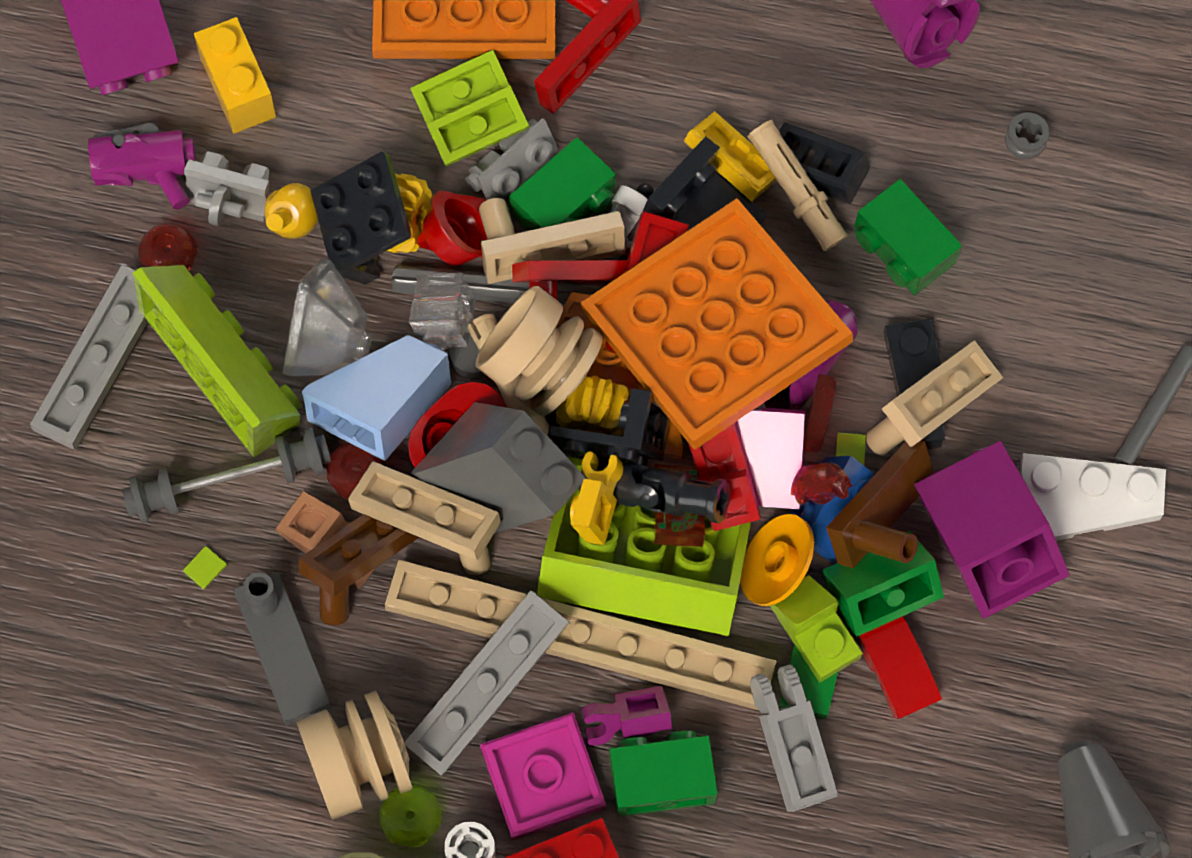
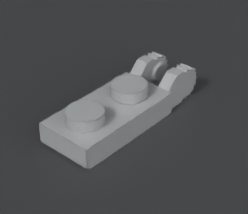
(793, 741)

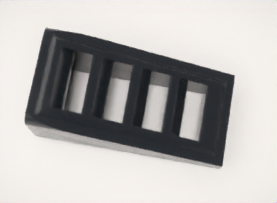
(855, 160)

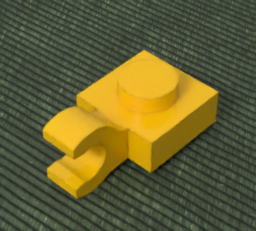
(595, 504)

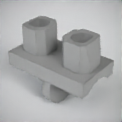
(225, 191)

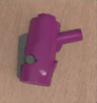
(142, 155)

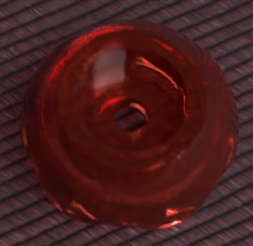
(167, 235)
(340, 467)
(820, 483)

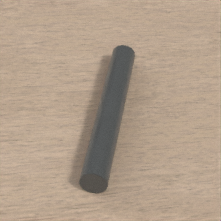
(1156, 408)

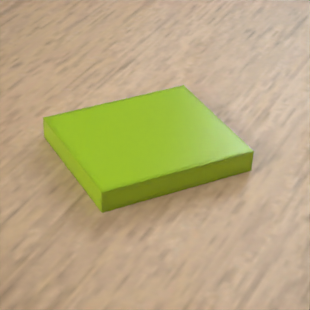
(851, 445)
(204, 567)

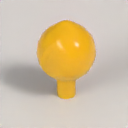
(291, 211)

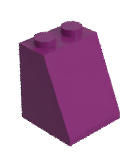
(120, 41)
(992, 529)

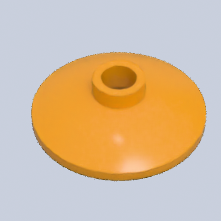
(777, 560)

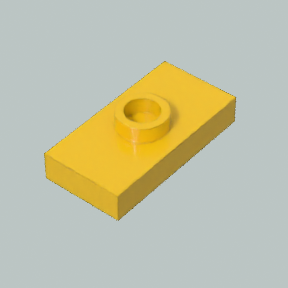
(736, 158)

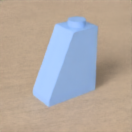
(379, 395)

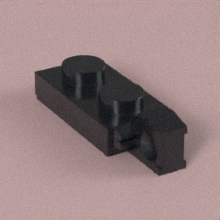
(912, 356)

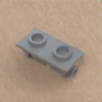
(522, 156)

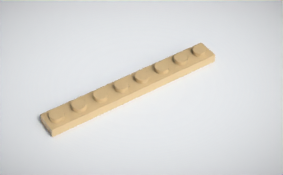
(587, 639)

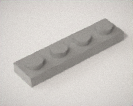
(92, 364)
(486, 683)

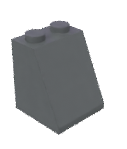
(503, 464)

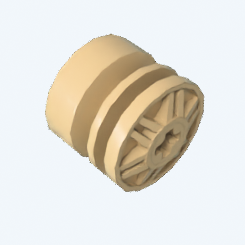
(548, 357)
(355, 754)

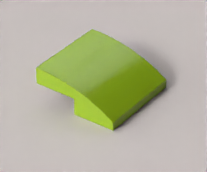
(469, 108)

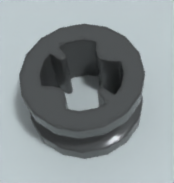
(1034, 125)

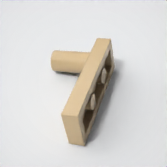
(570, 241)
(934, 399)
(428, 514)

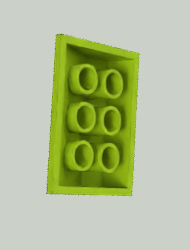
(216, 356)
(643, 578)

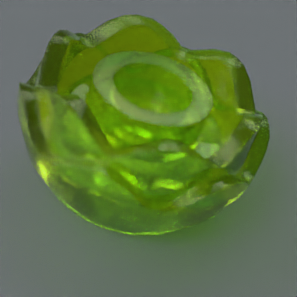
(412, 831)

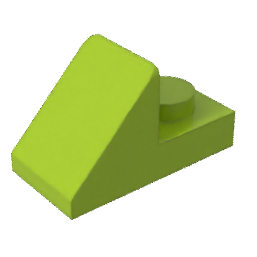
(816, 629)

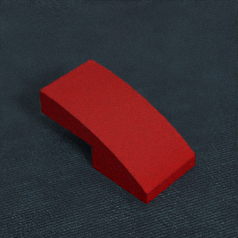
(726, 459)
(899, 667)

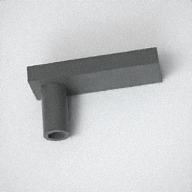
(281, 647)

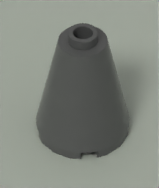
(1103, 809)

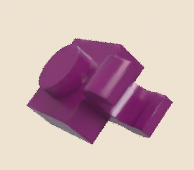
(633, 712)

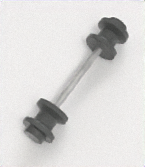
(160, 493)

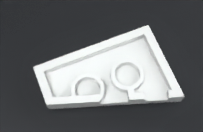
(1093, 494)

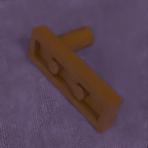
(868, 517)
(348, 558)

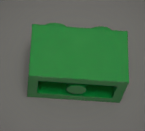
(564, 189)
(906, 238)
(883, 588)
(662, 774)

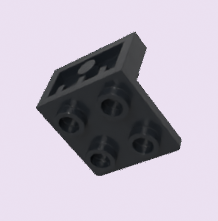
(697, 190)
(361, 217)
(643, 436)

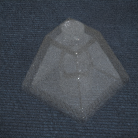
(325, 325)

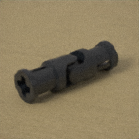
(670, 492)

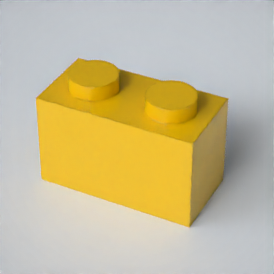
(235, 75)

